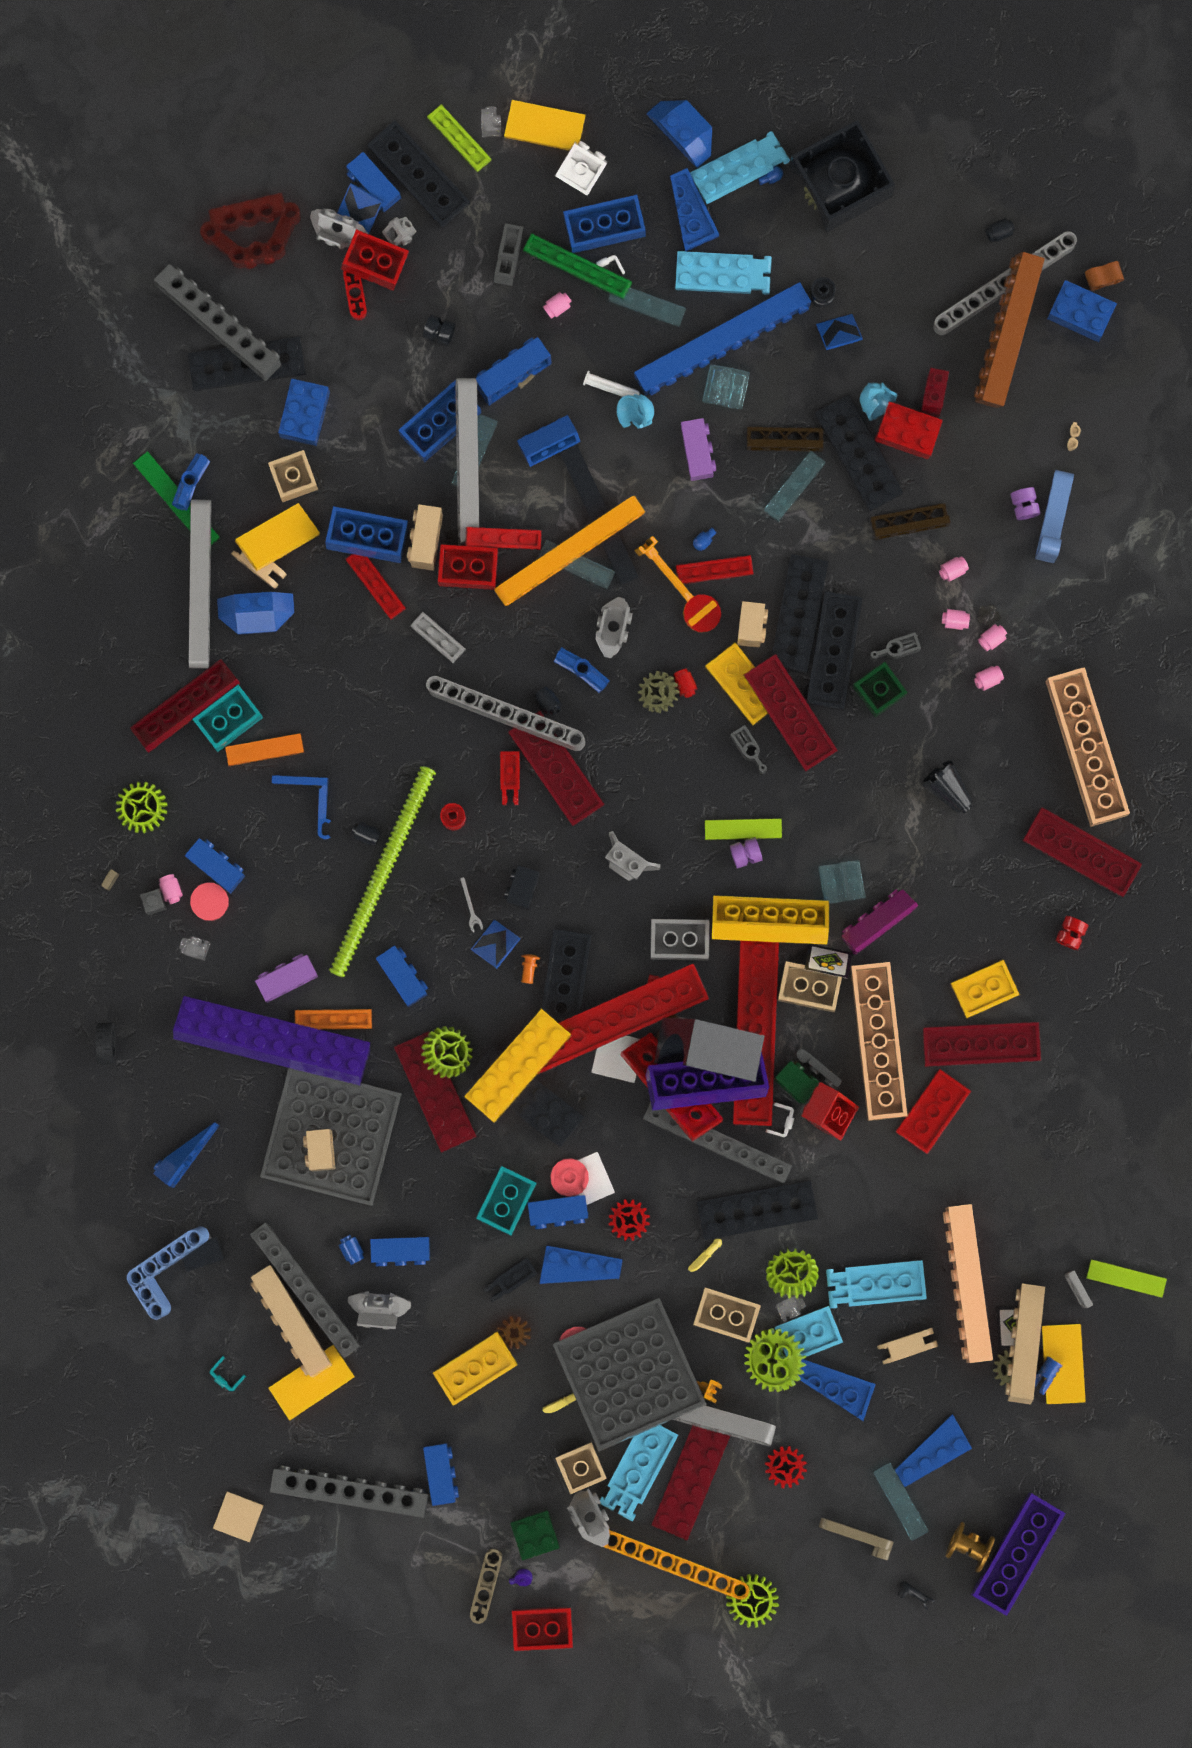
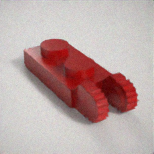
(510, 774)

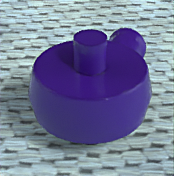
(522, 1577)

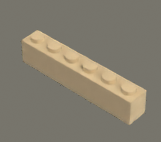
(291, 1321)
(1026, 1343)

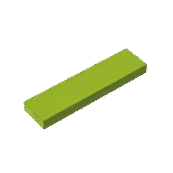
(459, 138)
(743, 829)
(1126, 1278)

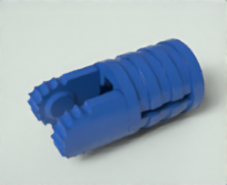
(1048, 1371)

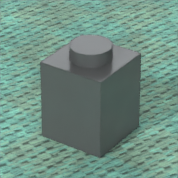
(153, 902)

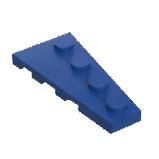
(692, 213)
(573, 1266)
(843, 1389)
(938, 1449)

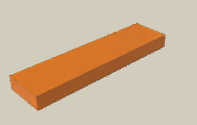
(264, 749)
(335, 1019)

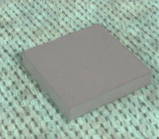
(1078, 1289)

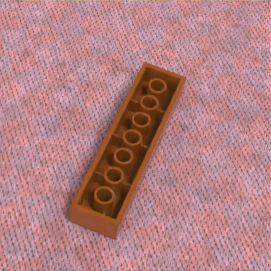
(1009, 329)

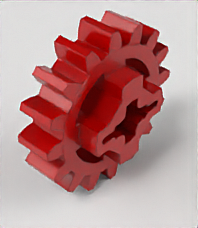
(640, 1227)
(783, 1458)

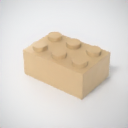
(425, 537)
(809, 988)
(726, 1315)

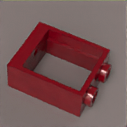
(934, 392)

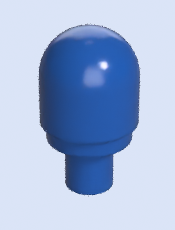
(772, 176)
(703, 539)

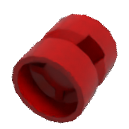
(453, 816)
(1074, 926)

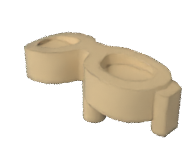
(1074, 432)

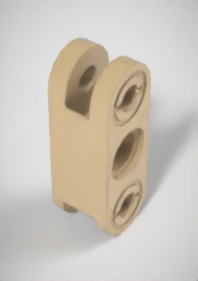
(262, 573)
(907, 1346)

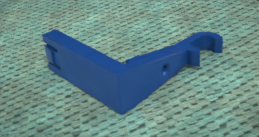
(323, 795)

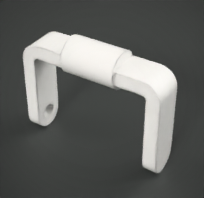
(605, 261)
(789, 1121)

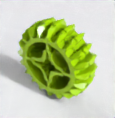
(145, 799)
(458, 1062)
(798, 1265)
(755, 1617)

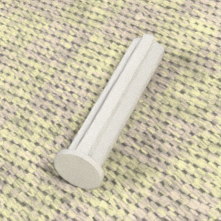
(608, 385)

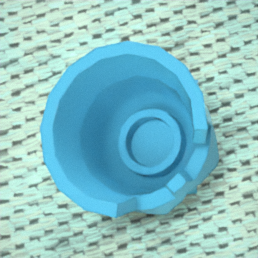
(875, 398)
(635, 409)

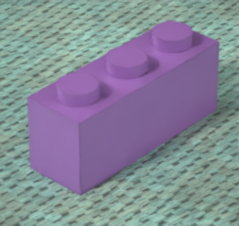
(698, 449)
(286, 978)

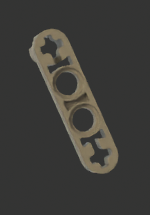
(881, 1548)
(484, 1585)

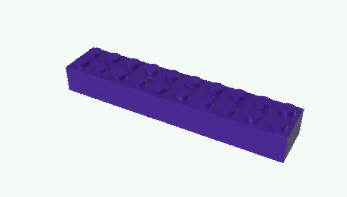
(271, 1040)

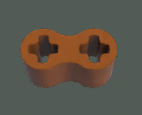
(1104, 275)

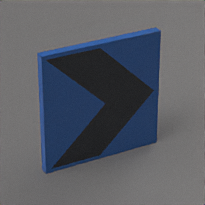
(360, 206)
(839, 331)
(495, 944)

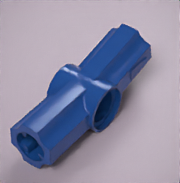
(194, 472)
(591, 676)

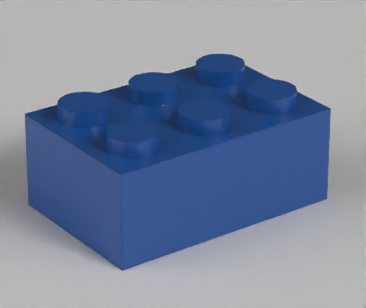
(1082, 311)
(304, 412)

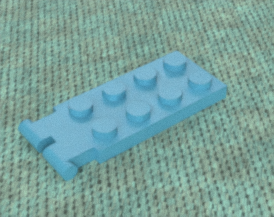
(738, 167)
(722, 272)
(877, 1284)
(638, 1470)

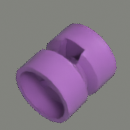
(1023, 497)
(746, 852)

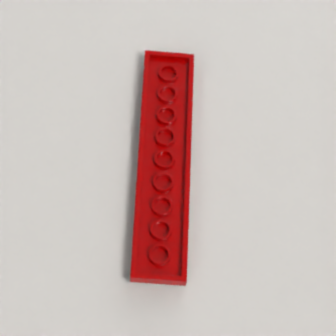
(629, 1013)
(758, 1015)

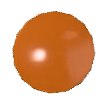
(529, 968)

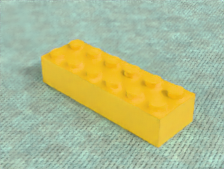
(770, 919)
(517, 1066)

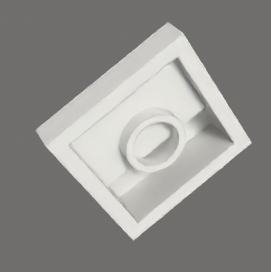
(581, 167)

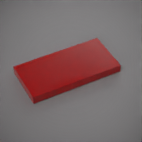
(933, 1111)

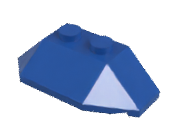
(684, 128)
(255, 611)

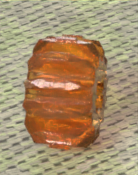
(521, 1333)

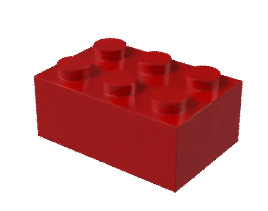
(374, 260)
(908, 430)
(468, 567)
(830, 1111)
(542, 1628)

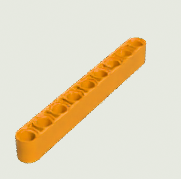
(568, 550)
(677, 1562)

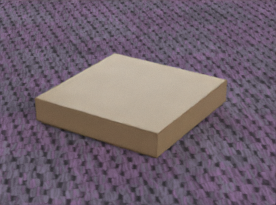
(238, 1516)

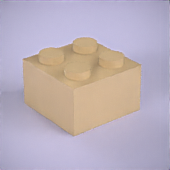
(293, 476)
(751, 624)
(320, 1150)
(581, 1468)

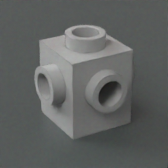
(399, 231)

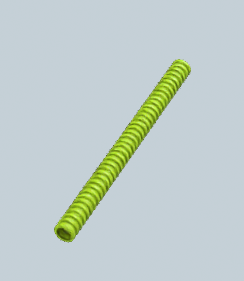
(382, 871)

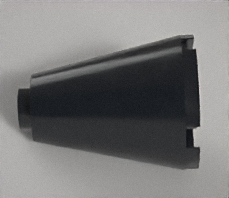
(948, 787)

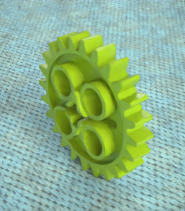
(791, 1363)

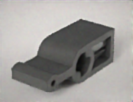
(906, 645)
(743, 748)

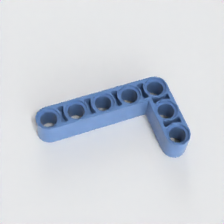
(1049, 540)
(162, 1263)

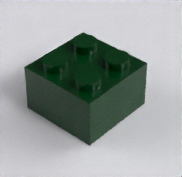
(880, 689)
(796, 1082)
(535, 1535)

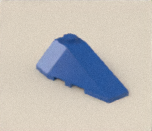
(178, 1162)

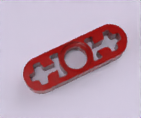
(352, 307)

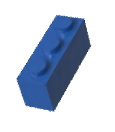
(372, 180)
(548, 440)
(215, 865)
(402, 975)
(558, 1211)
(400, 1251)
(440, 1474)

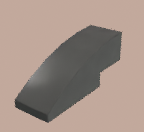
(508, 254)

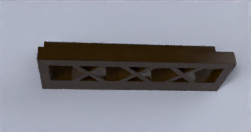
(784, 444)
(896, 530)

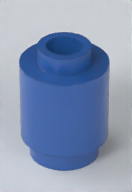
(351, 1249)

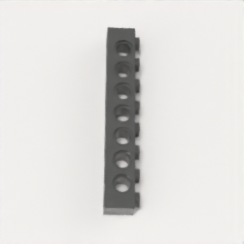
(263, 367)
(725, 1147)
(305, 1290)
(280, 1486)

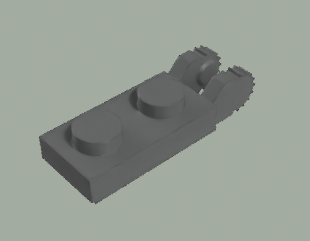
(817, 1067)

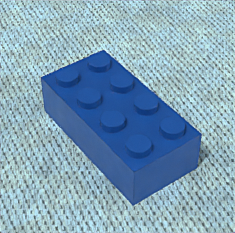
(604, 224)
(512, 370)
(433, 424)
(367, 534)

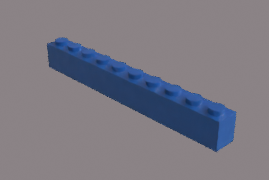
(722, 339)

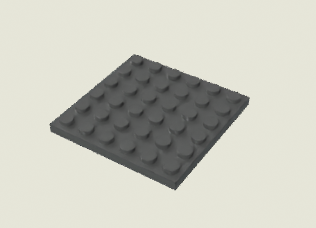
(361, 1131)
(629, 1374)

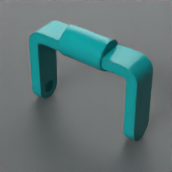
(220, 1381)

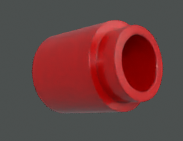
(685, 682)

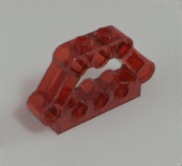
(238, 211)

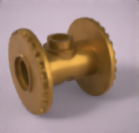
(972, 1544)

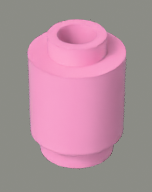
(557, 305)
(953, 568)
(955, 619)
(992, 637)
(988, 678)
(170, 889)

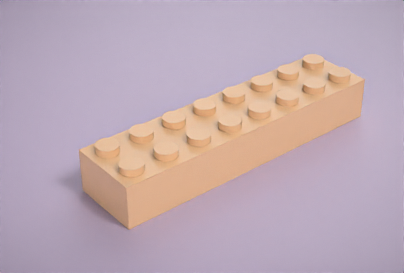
(1087, 747)
(878, 1041)
(969, 1284)

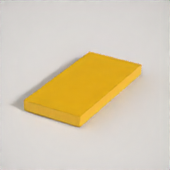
(544, 125)
(277, 537)
(728, 672)
(1064, 1346)
(475, 1368)
(299, 1392)

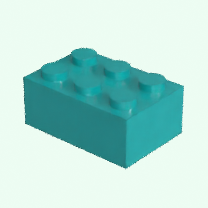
(228, 718)
(506, 1200)

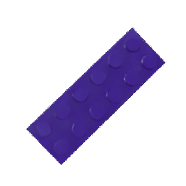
(683, 1086)
(1018, 1554)

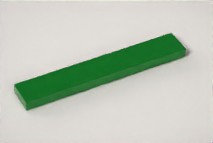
(577, 266)
(165, 488)

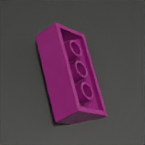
(879, 921)

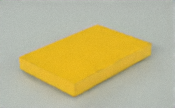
(984, 989)

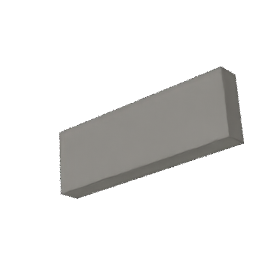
(437, 637)

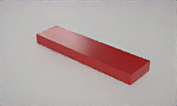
(503, 538)
(715, 569)
(376, 585)

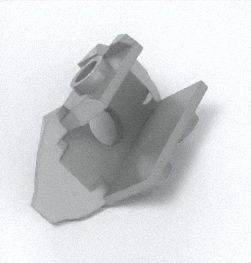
(322, 222)
(609, 641)
(626, 861)
(378, 1309)
(596, 1531)

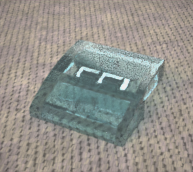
(726, 386)
(842, 882)

